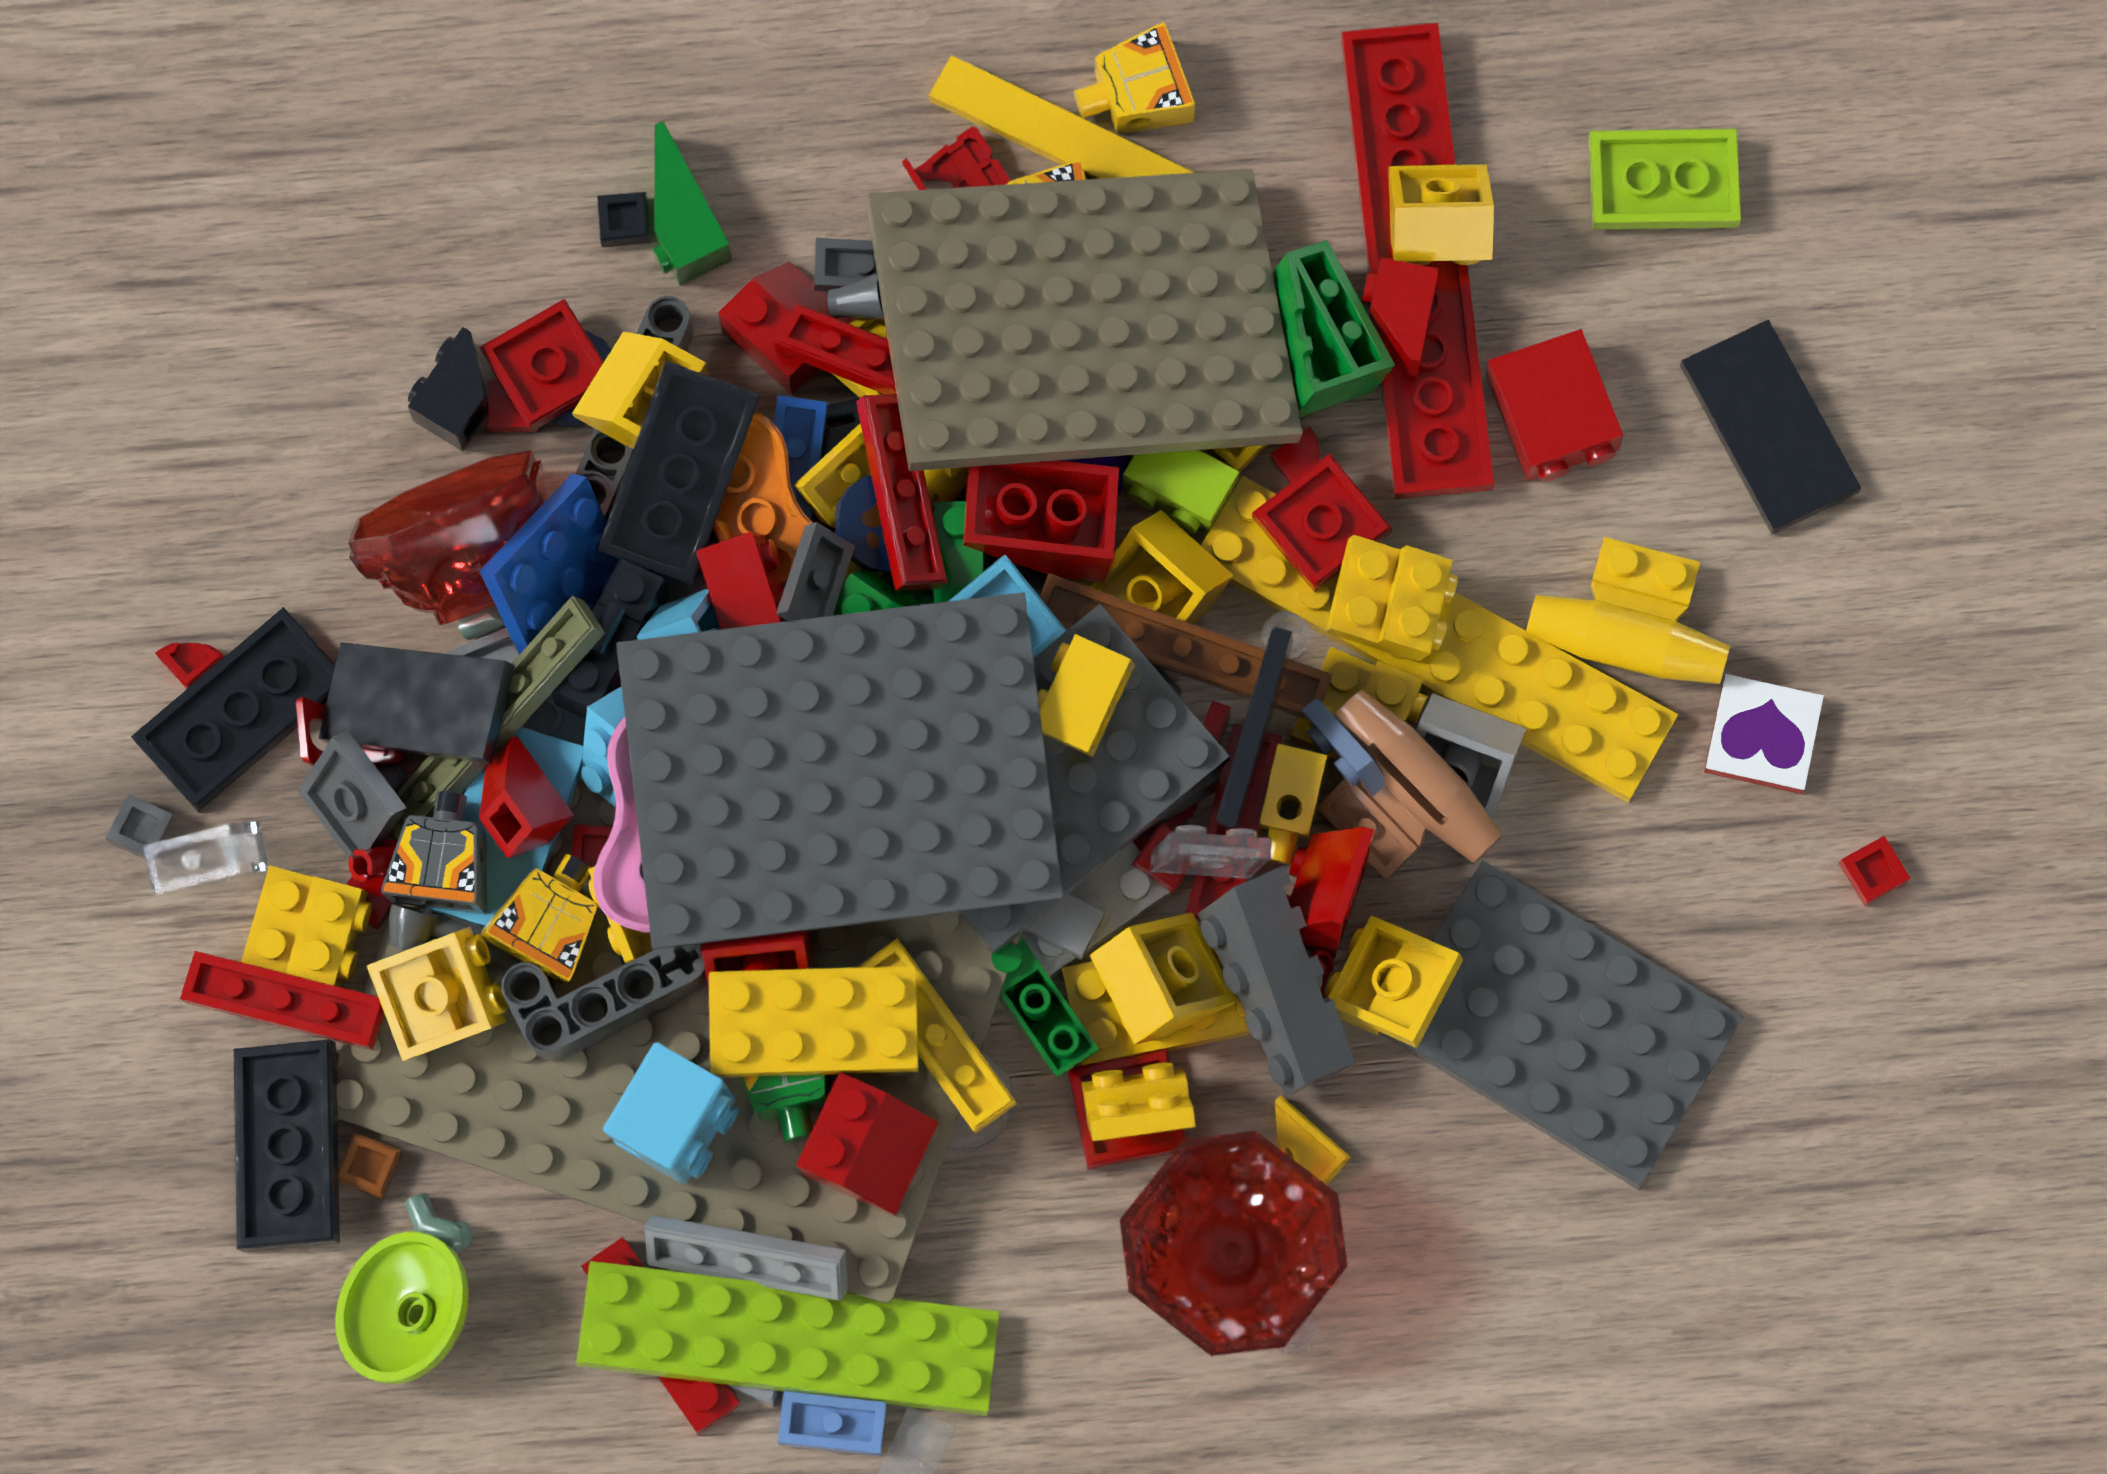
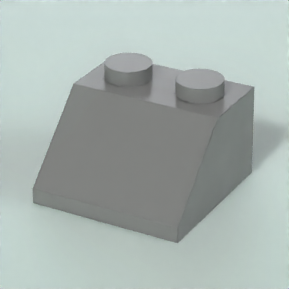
(1473, 745)

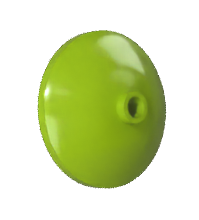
(384, 1302)

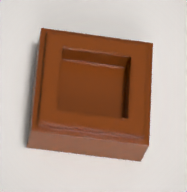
(369, 1166)

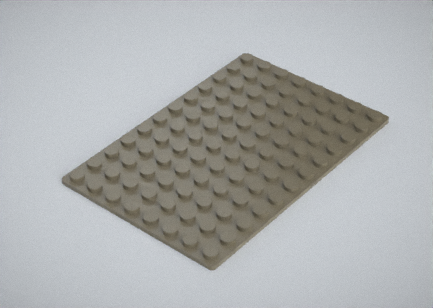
(545, 1120)

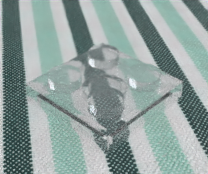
(1197, 853)

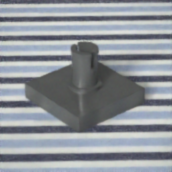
(353, 796)

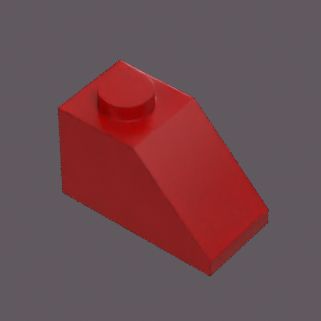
(1401, 307)

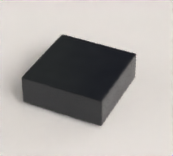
(623, 219)

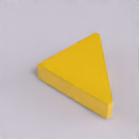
(1307, 1143)

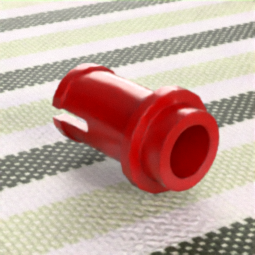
(371, 862)

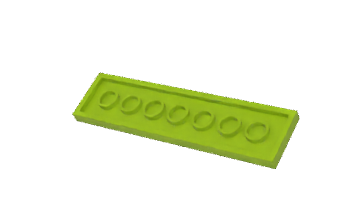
(787, 1339)

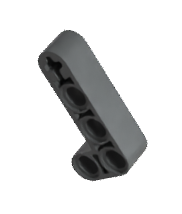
(611, 988)

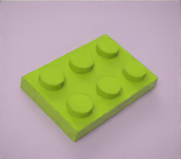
(1664, 179)

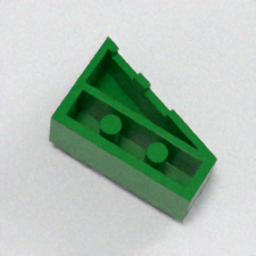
(1326, 331)

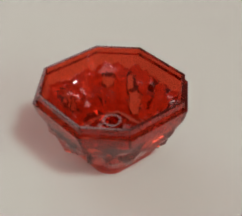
(445, 531)
(1245, 1196)

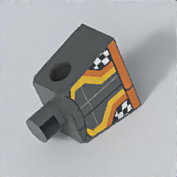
(440, 860)

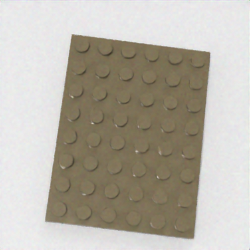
(1082, 319)

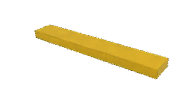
(1042, 125)

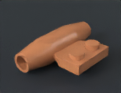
(1417, 793)

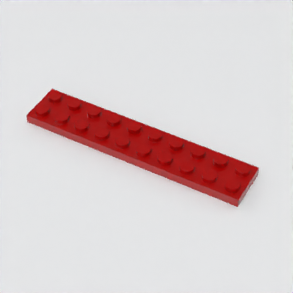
(1404, 120)

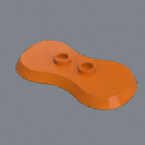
(762, 495)

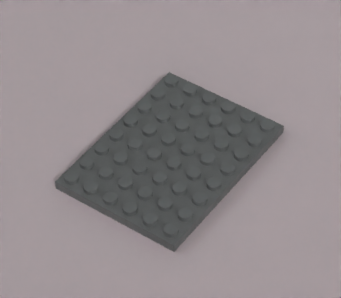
(839, 771)

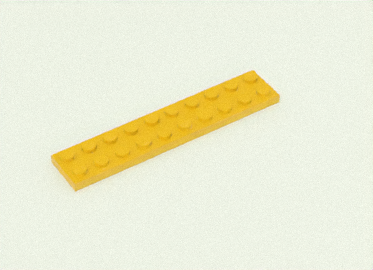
(1483, 663)

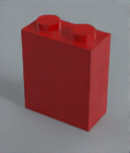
(1554, 406)

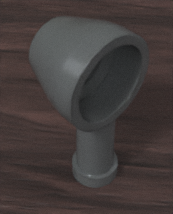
(415, 926)

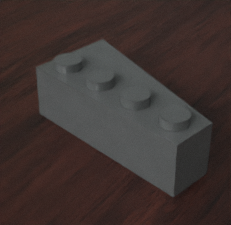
(1277, 981)

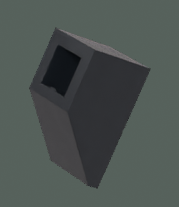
(453, 395)

